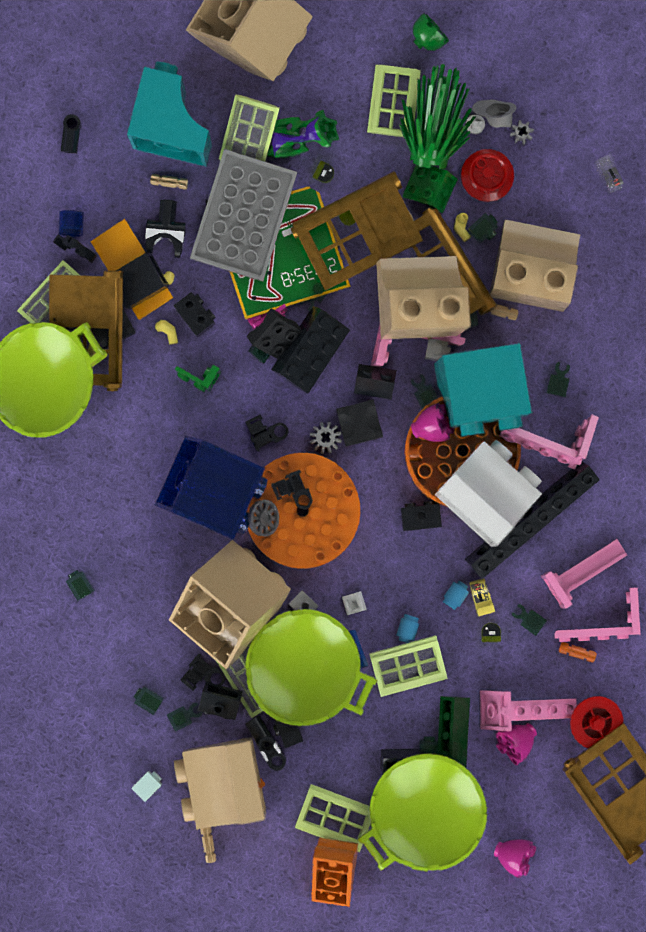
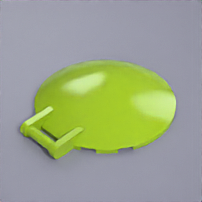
(46, 377)
(305, 668)
(426, 814)

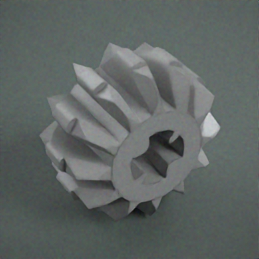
(332, 437)

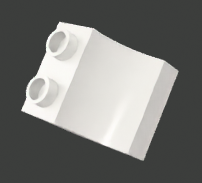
(490, 492)

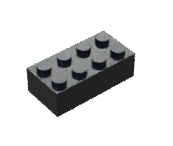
(311, 350)

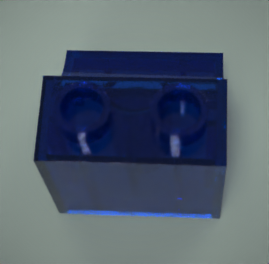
(211, 487)

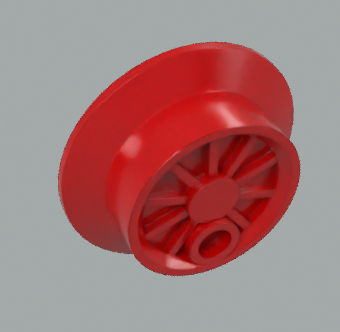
(487, 175)
(594, 719)

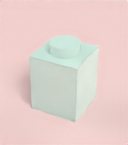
(147, 785)

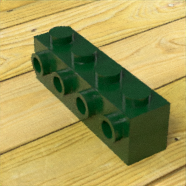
(454, 728)

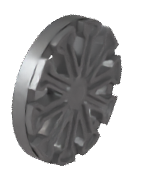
(264, 518)

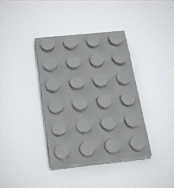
(243, 215)

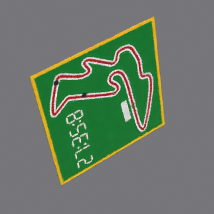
(290, 271)

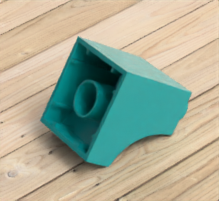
(161, 120)
(484, 388)

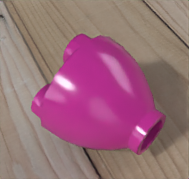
(433, 424)
(516, 743)
(515, 856)

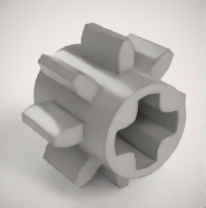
(518, 128)

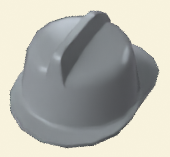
(496, 112)

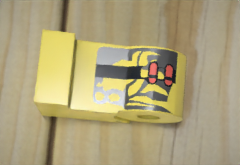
(481, 597)

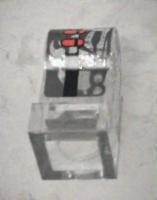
(608, 173)

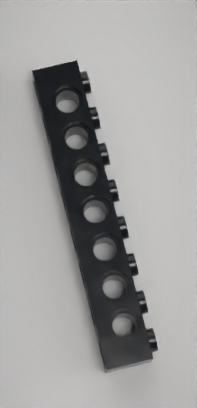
(542, 512)

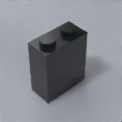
(141, 280)

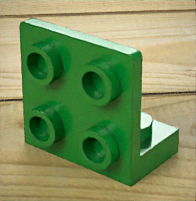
(430, 187)
(210, 377)

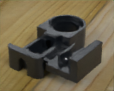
(70, 242)
(262, 436)
(290, 486)
(199, 670)

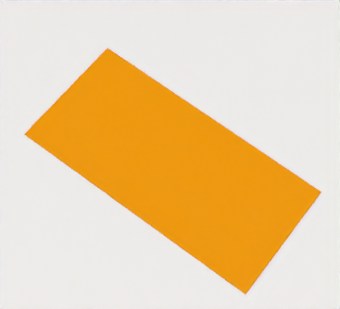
(118, 248)

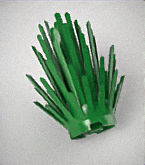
(436, 134)

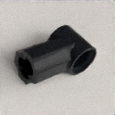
(70, 136)

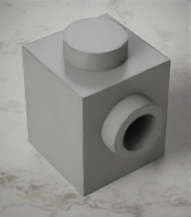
(436, 349)
(303, 601)

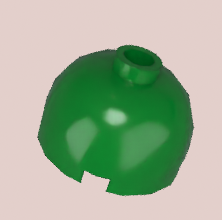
(428, 34)

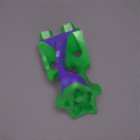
(285, 139)

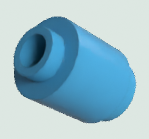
(455, 595)
(407, 628)

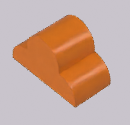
(333, 871)

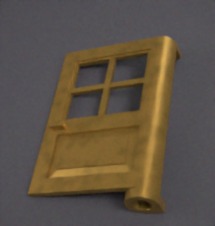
(380, 220)
(477, 292)
(95, 301)
(626, 815)

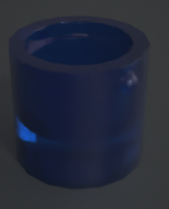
(71, 223)

